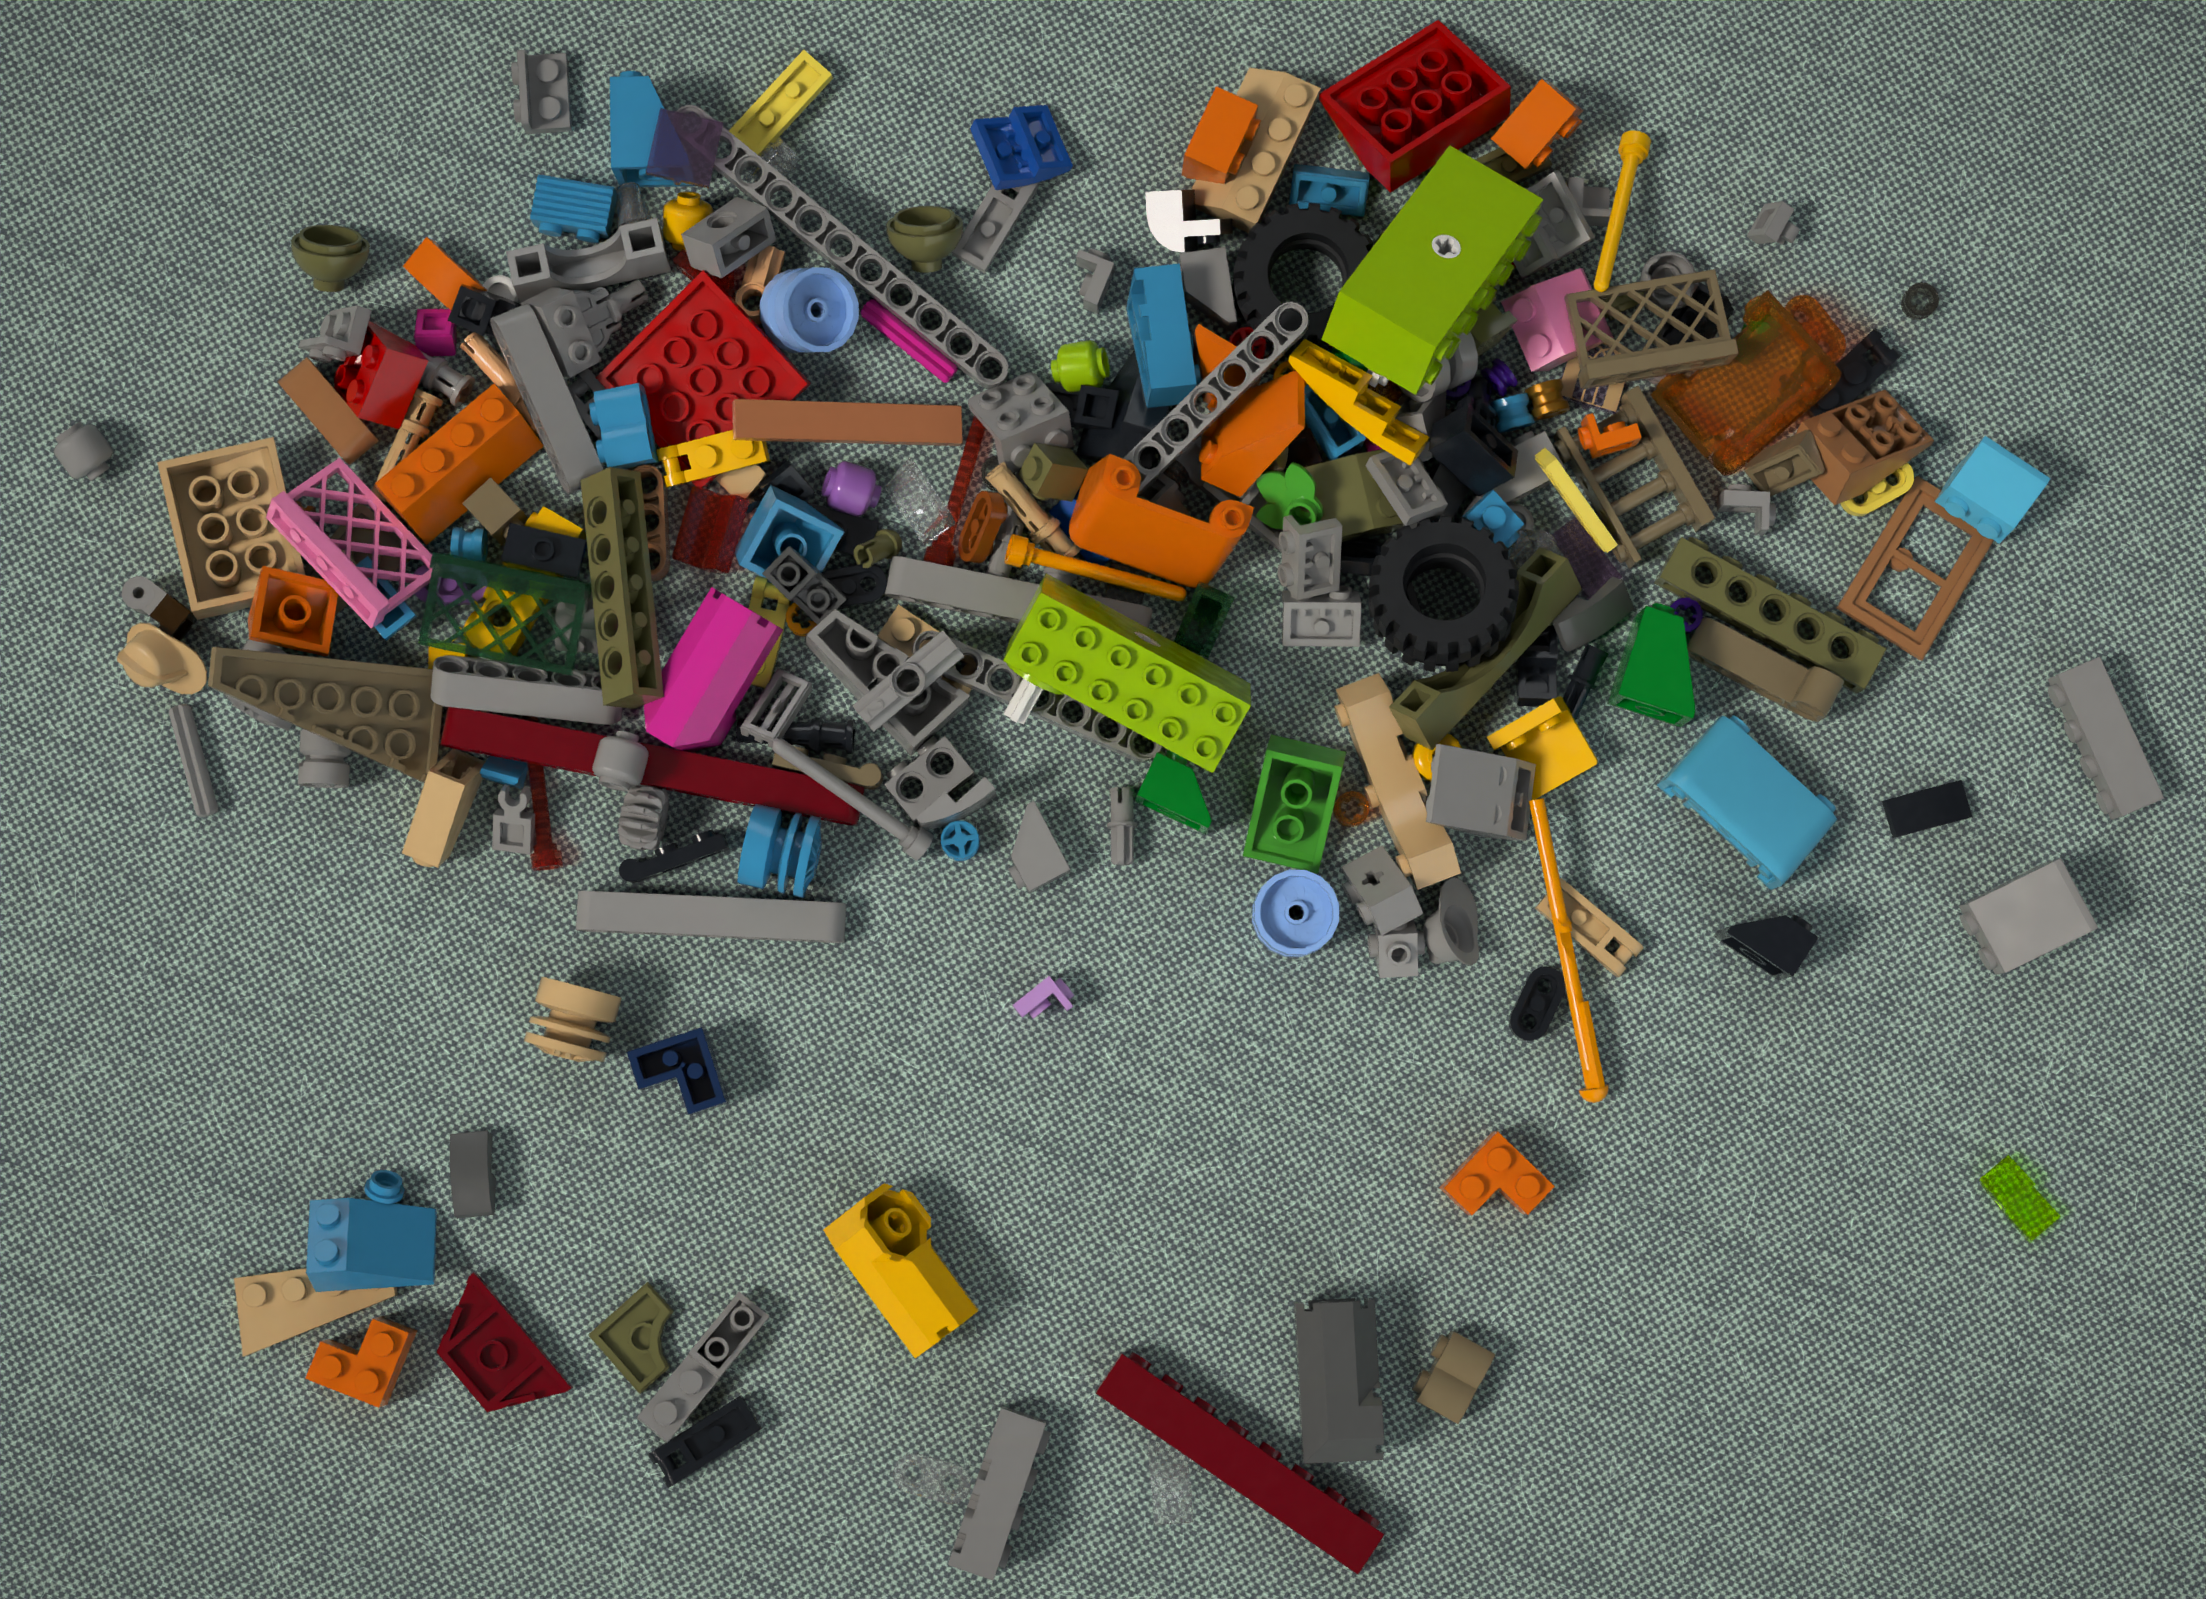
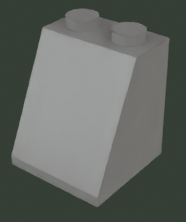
(2027, 917)

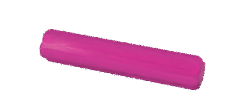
(908, 340)

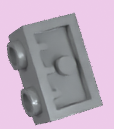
(542, 92)
(340, 335)
(1407, 488)
(1310, 557)
(1322, 619)

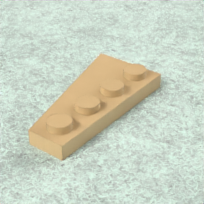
(286, 1305)

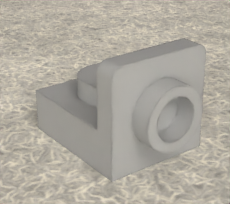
(1096, 285)

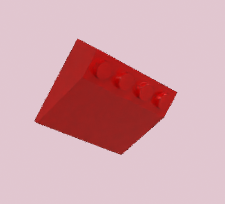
(1416, 103)

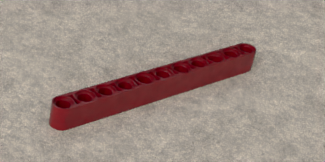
(665, 767)

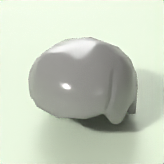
(1667, 265)

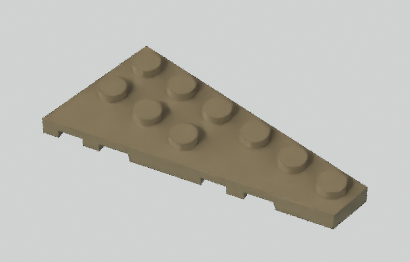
(356, 704)

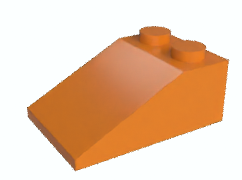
(1253, 433)

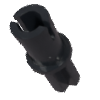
(1583, 678)

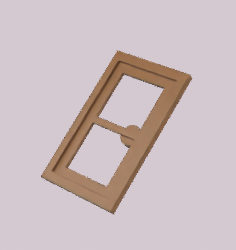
(1900, 559)

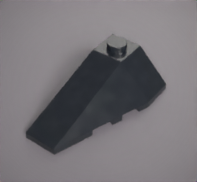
(1130, 423)

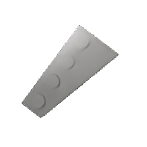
(864, 661)
(997, 1493)

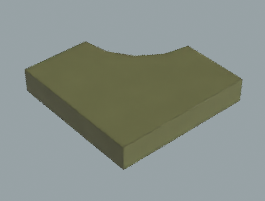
(634, 1337)

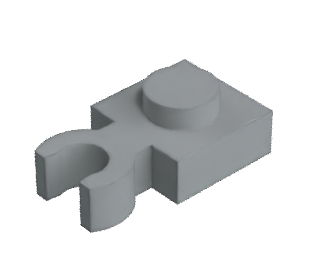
(511, 825)

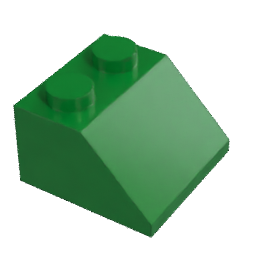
(1174, 792)

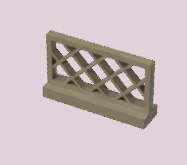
(1658, 361)

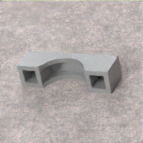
(630, 254)

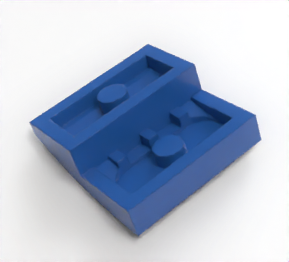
(1021, 147)

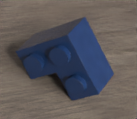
(689, 1061)

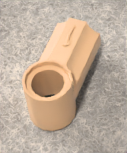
(758, 274)

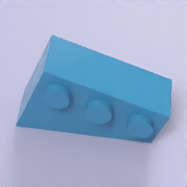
(1161, 335)

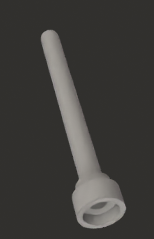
(913, 839)

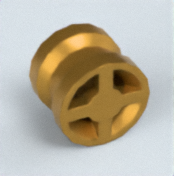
(1547, 399)

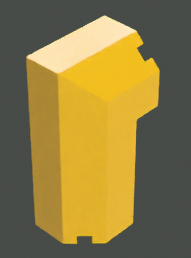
(899, 1269)

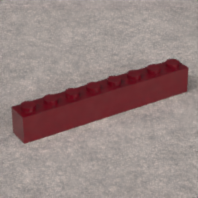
(1240, 1463)

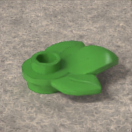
(1285, 496)

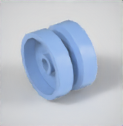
(809, 310)
(1316, 903)

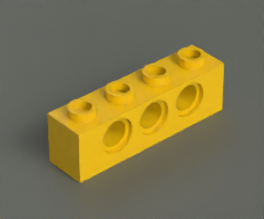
(525, 604)

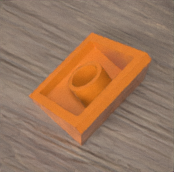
(292, 611)

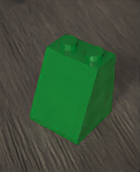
(1655, 668)

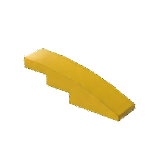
(1346, 392)

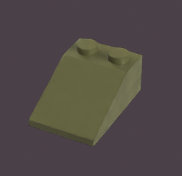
(1353, 497)

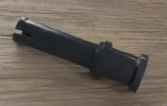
(815, 734)

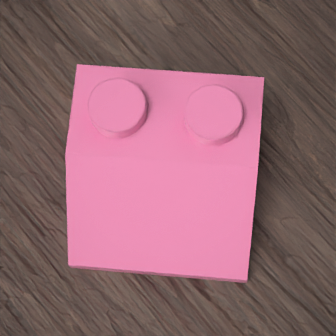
(1544, 322)

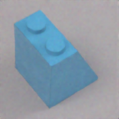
(632, 129)

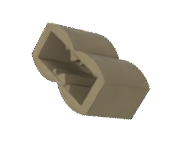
(1453, 1376)

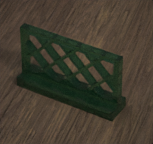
(510, 579)

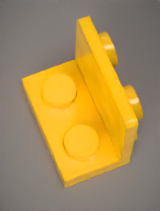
(1549, 740)

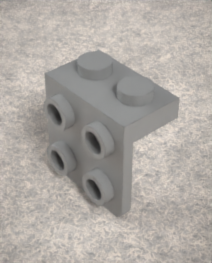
(1022, 414)

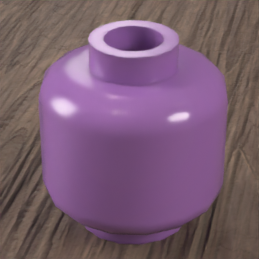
(851, 488)

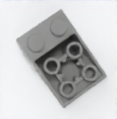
(1480, 793)

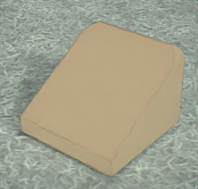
(742, 481)

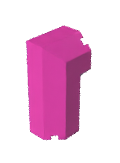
(710, 674)

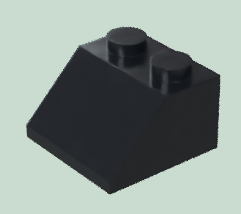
(1771, 944)

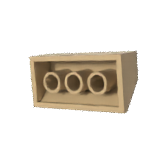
(1284, 112)

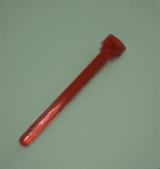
(942, 549)
(545, 852)

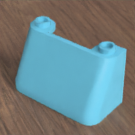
(1750, 800)

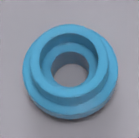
(384, 1187)

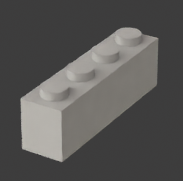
(2104, 738)

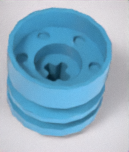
(779, 850)

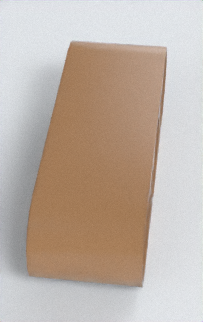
(327, 411)
(657, 504)

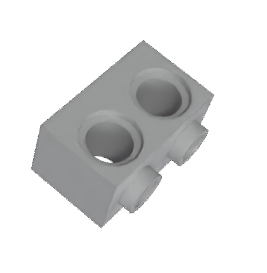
(922, 771)

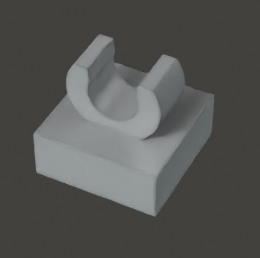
(1773, 224)

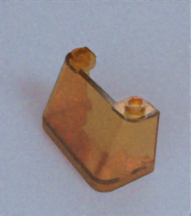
(1748, 403)

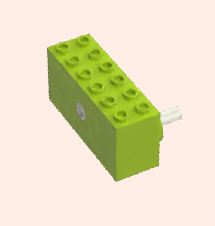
(1433, 271)
(1125, 673)

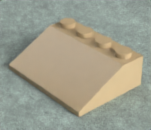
(221, 523)

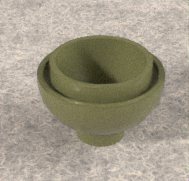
(925, 235)
(329, 254)

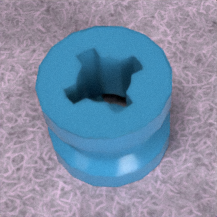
(1512, 413)
(470, 544)
(959, 834)

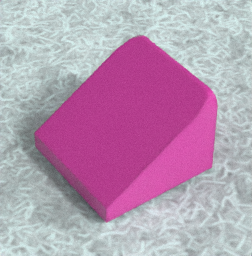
(435, 333)

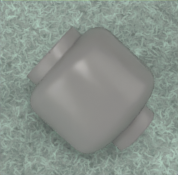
(83, 451)
(620, 761)

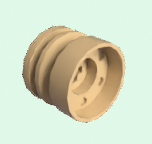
(572, 1020)

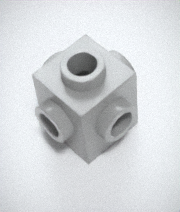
(1397, 950)

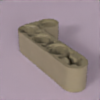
(1764, 671)

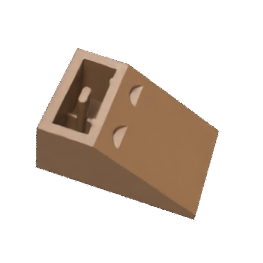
(1863, 444)

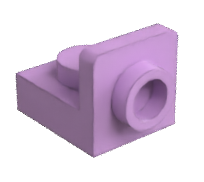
(1036, 1000)

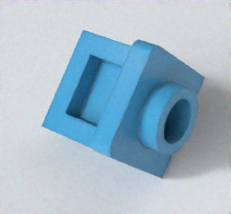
(1497, 517)

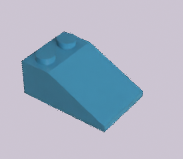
(369, 1245)

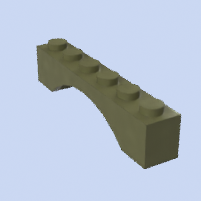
(1439, 702)

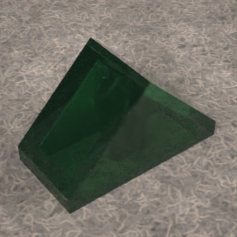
(1204, 619)

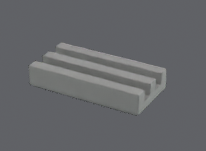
(763, 732)

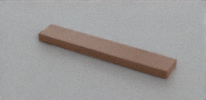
(847, 422)

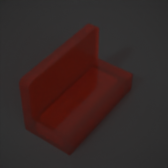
(710, 530)

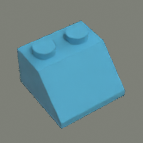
(1991, 489)

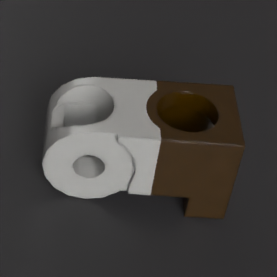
(151, 599)

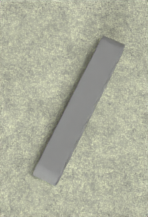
(1225, 394)
(977, 591)
(1051, 712)
(711, 916)

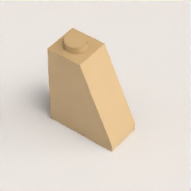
(443, 808)

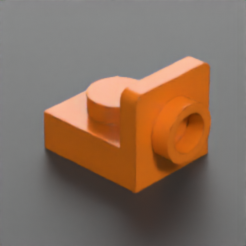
(1614, 439)

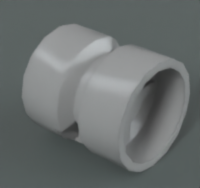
(323, 762)

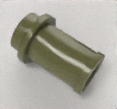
(884, 545)

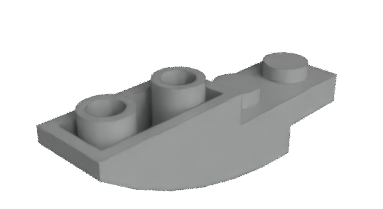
(703, 1367)

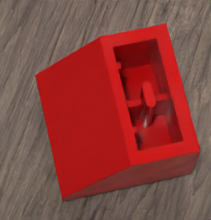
(382, 378)

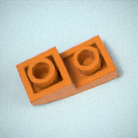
(439, 272)

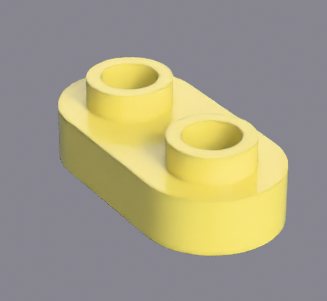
(1882, 493)

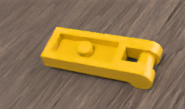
(710, 457)

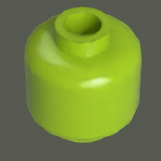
(1080, 365)

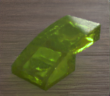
(2019, 1199)

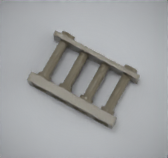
(1671, 478)

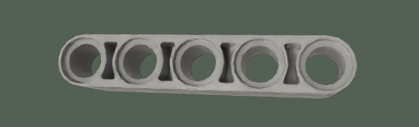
(546, 396)
(520, 690)

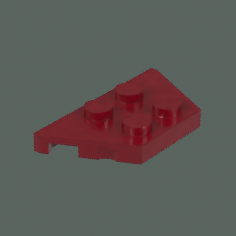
(496, 1353)

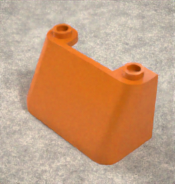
(1150, 536)

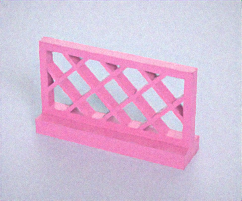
(326, 554)

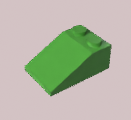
(1294, 803)

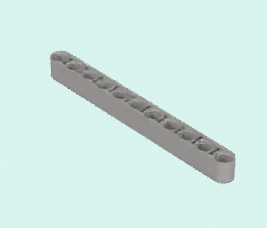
(860, 255)

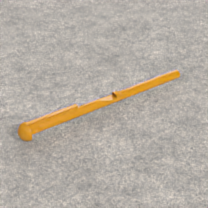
(1595, 1087)

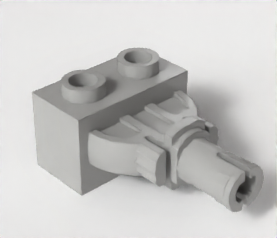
(582, 321)

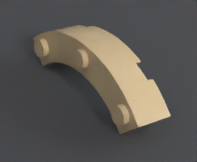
(1395, 782)

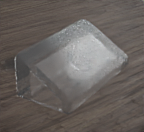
(919, 502)

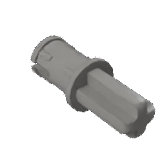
(1122, 826)

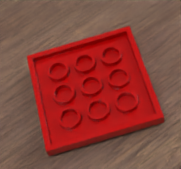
(698, 362)

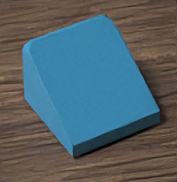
(505, 771)

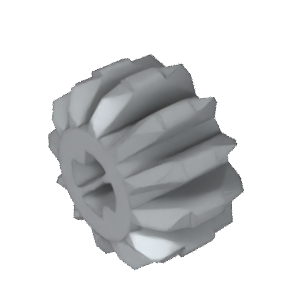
(643, 817)

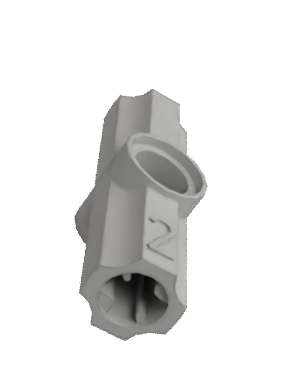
(888, 699)

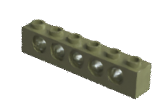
(1679, 578)
(622, 588)

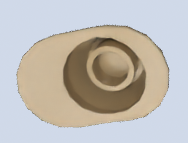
(160, 659)

